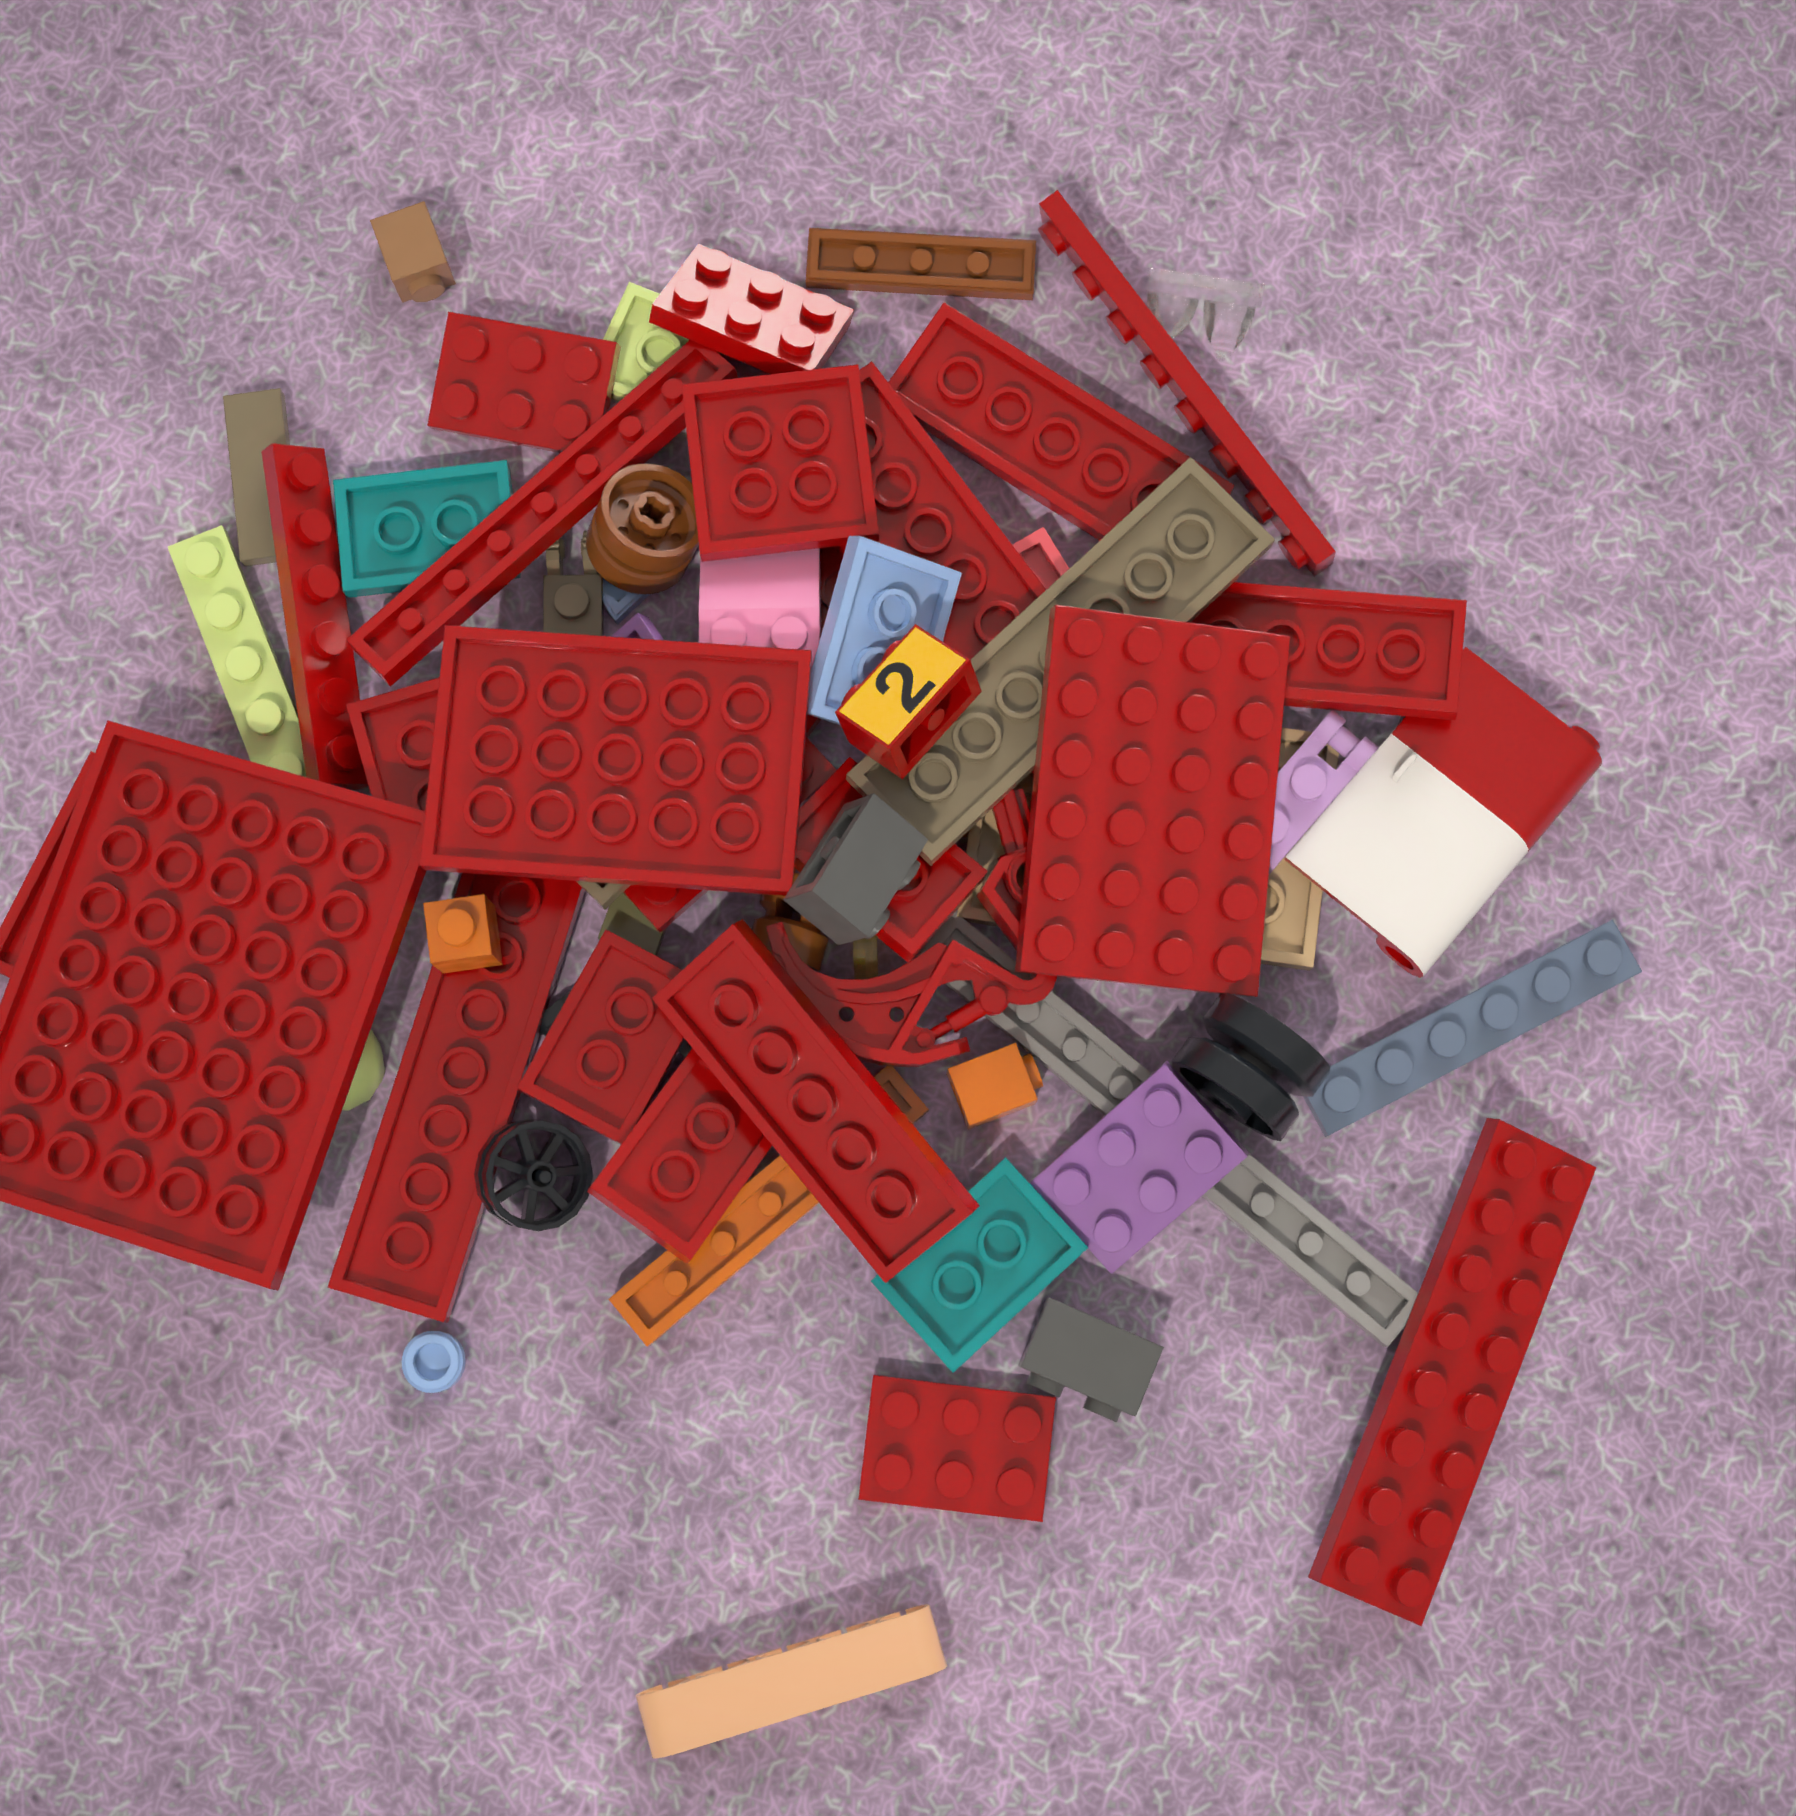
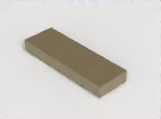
(252, 425)

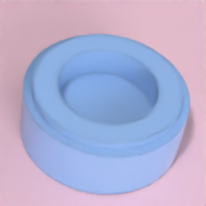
(433, 1361)

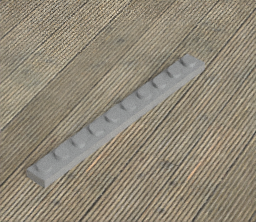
(1246, 1195)

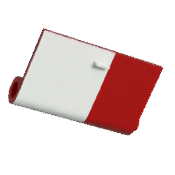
(1445, 814)

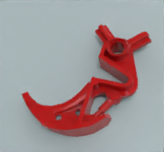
(910, 987)

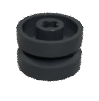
(1251, 1066)

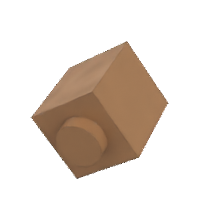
(413, 253)

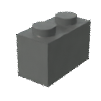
(857, 870)
(1090, 1358)

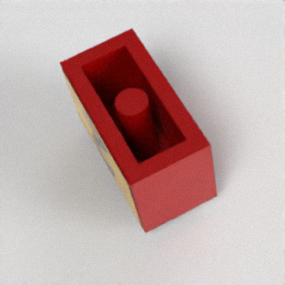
(908, 701)

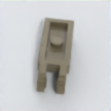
(572, 601)

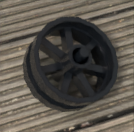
(534, 1174)

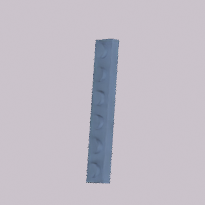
(1472, 1027)

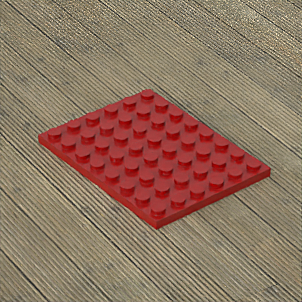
(198, 999)

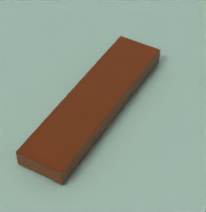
(920, 264)

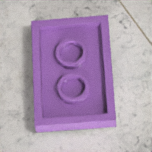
(1139, 1167)

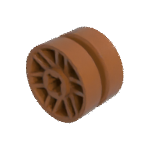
(643, 529)

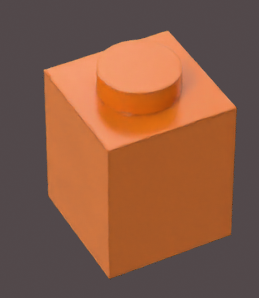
(462, 933)
(994, 1085)

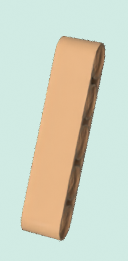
(791, 1682)

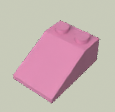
(762, 601)

